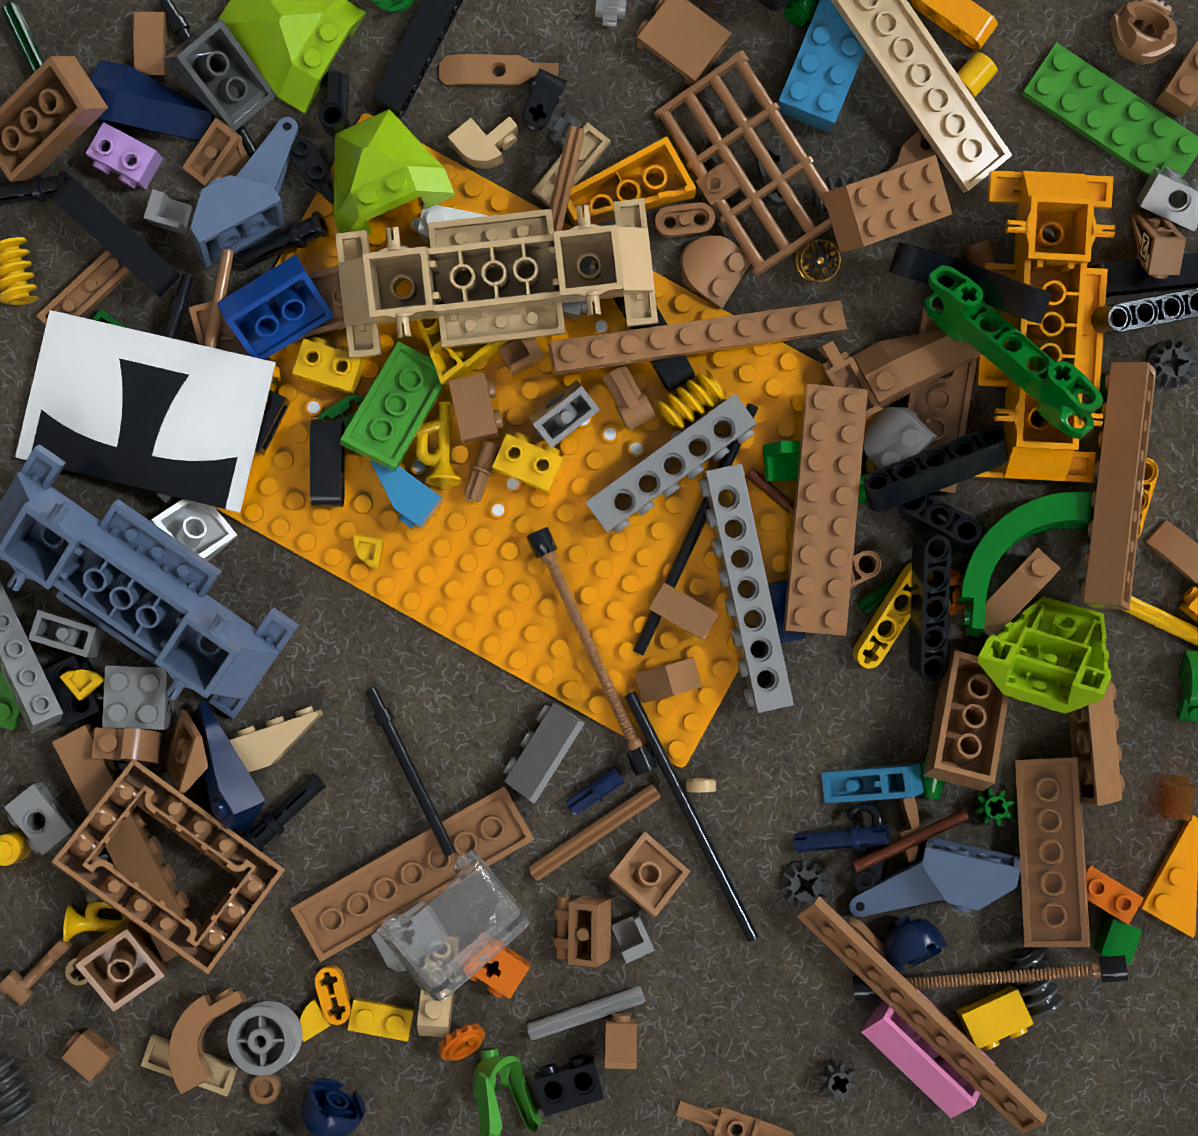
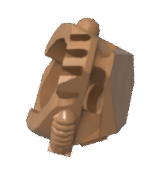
(1143, 31)

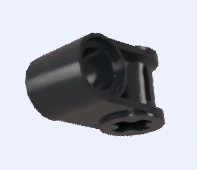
(544, 96)

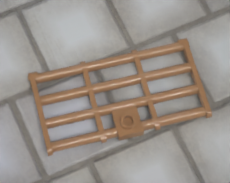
(729, 176)

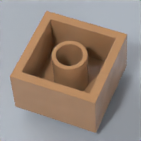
(121, 964)

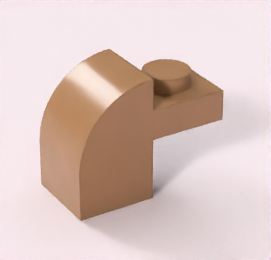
(127, 744)

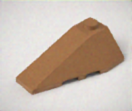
(910, 362)

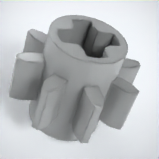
(610, 11)

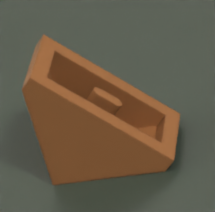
(668, 680)

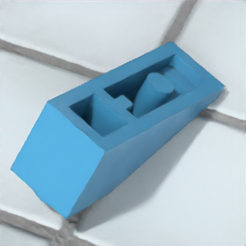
(408, 495)
(873, 783)

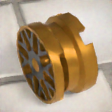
(817, 260)

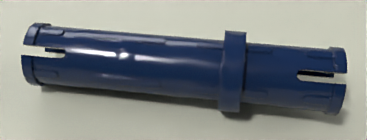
(845, 838)

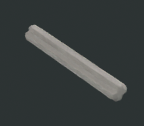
(585, 1013)

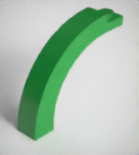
(1042, 514)

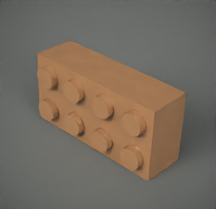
(46, 117)
(887, 204)
(966, 725)

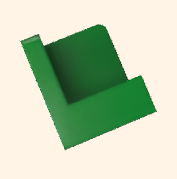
(781, 460)
(1117, 939)

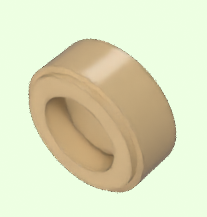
(700, 785)

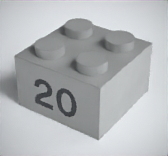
(137, 698)

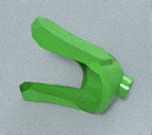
(484, 1092)

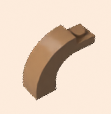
(186, 1042)

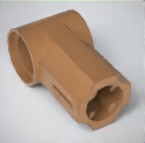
(631, 404)

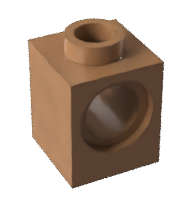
(88, 1053)

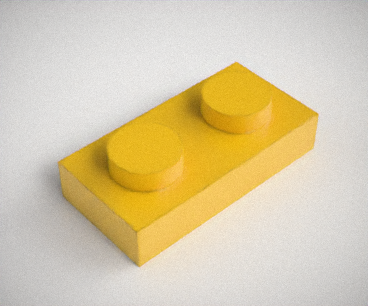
(381, 1019)

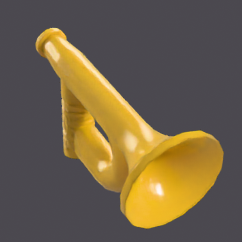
(443, 473)
(75, 923)

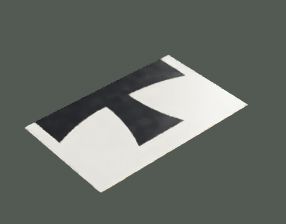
(146, 410)

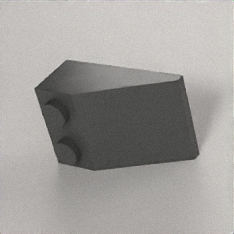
(220, 74)

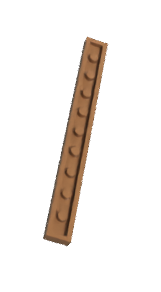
(696, 337)
(921, 1016)

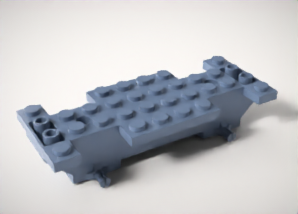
(136, 587)

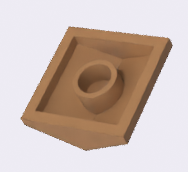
(186, 754)
(648, 874)

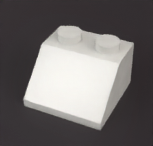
(196, 527)

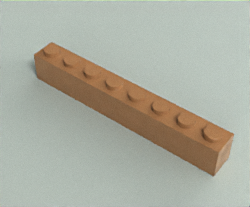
(1119, 486)
(131, 847)

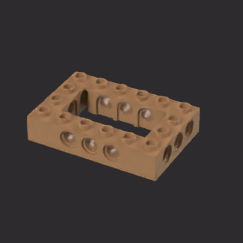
(146, 790)

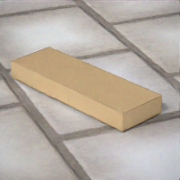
(592, 147)
(157, 1059)

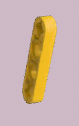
(886, 612)

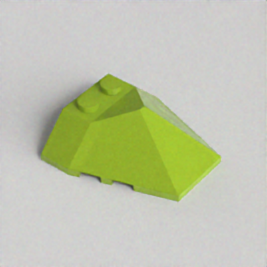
(292, 41)
(380, 169)
(1050, 656)

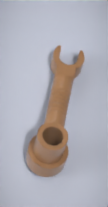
(19, 987)

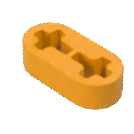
(326, 997)

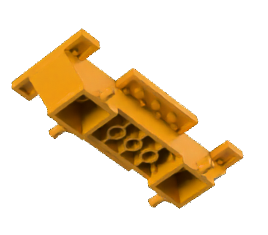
(1066, 333)

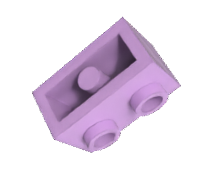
(124, 156)

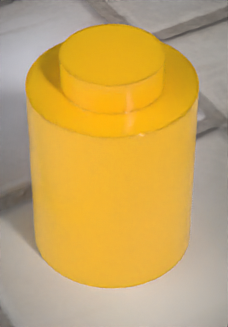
(977, 73)
(13, 848)

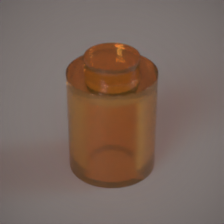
(1178, 798)

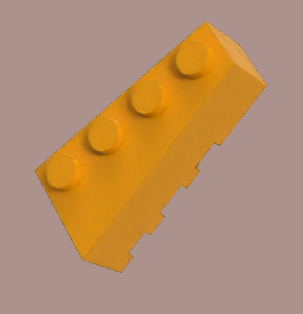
(648, 174)

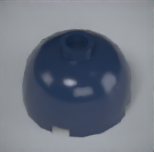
(912, 942)
(330, 1110)

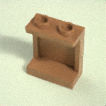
(683, 38)

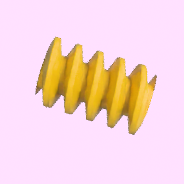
(12, 275)
(691, 400)

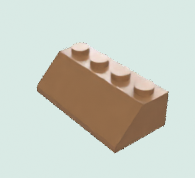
(1096, 745)

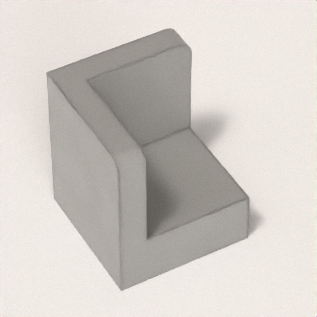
(167, 213)
(632, 938)

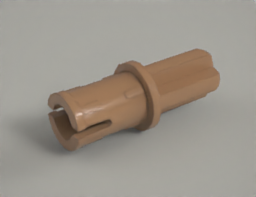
(481, 471)

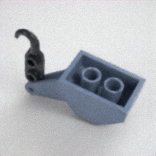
(248, 206)
(947, 871)

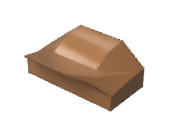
(217, 154)

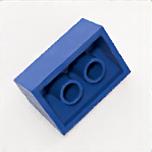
(275, 309)

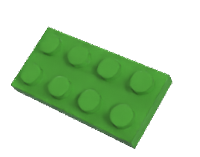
(394, 408)

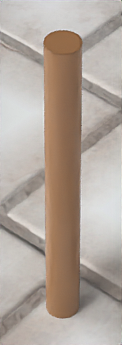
(219, 294)

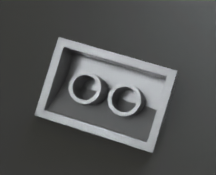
(543, 751)

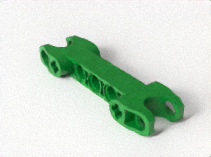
(1052, 385)

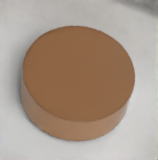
(265, 1088)

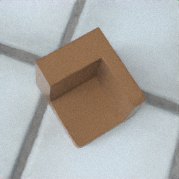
(521, 355)

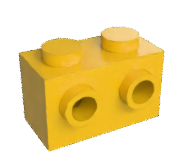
(328, 366)
(527, 462)
(995, 1018)

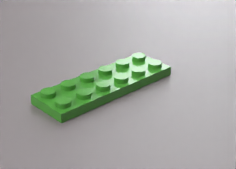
(1110, 115)

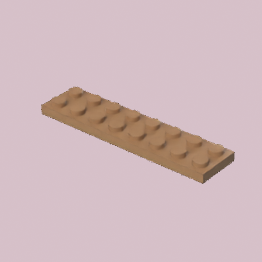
(825, 509)
(408, 874)

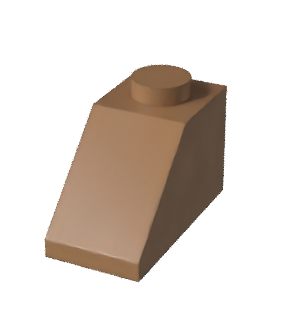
(620, 1041)

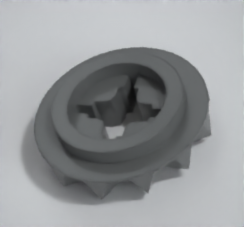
(1164, 374)
(807, 870)

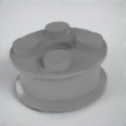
(281, 1034)

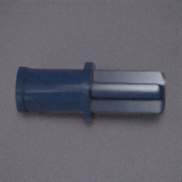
(594, 791)

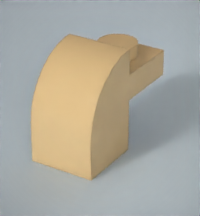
(483, 150)

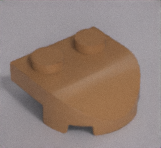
(713, 268)

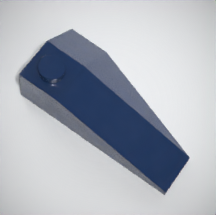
(147, 104)
(229, 785)

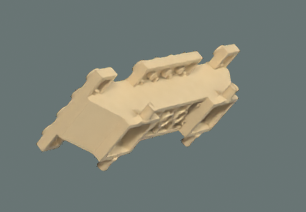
(496, 277)

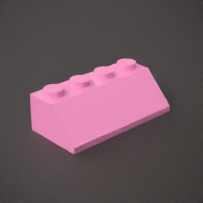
(920, 1061)

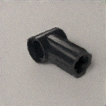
(334, 102)

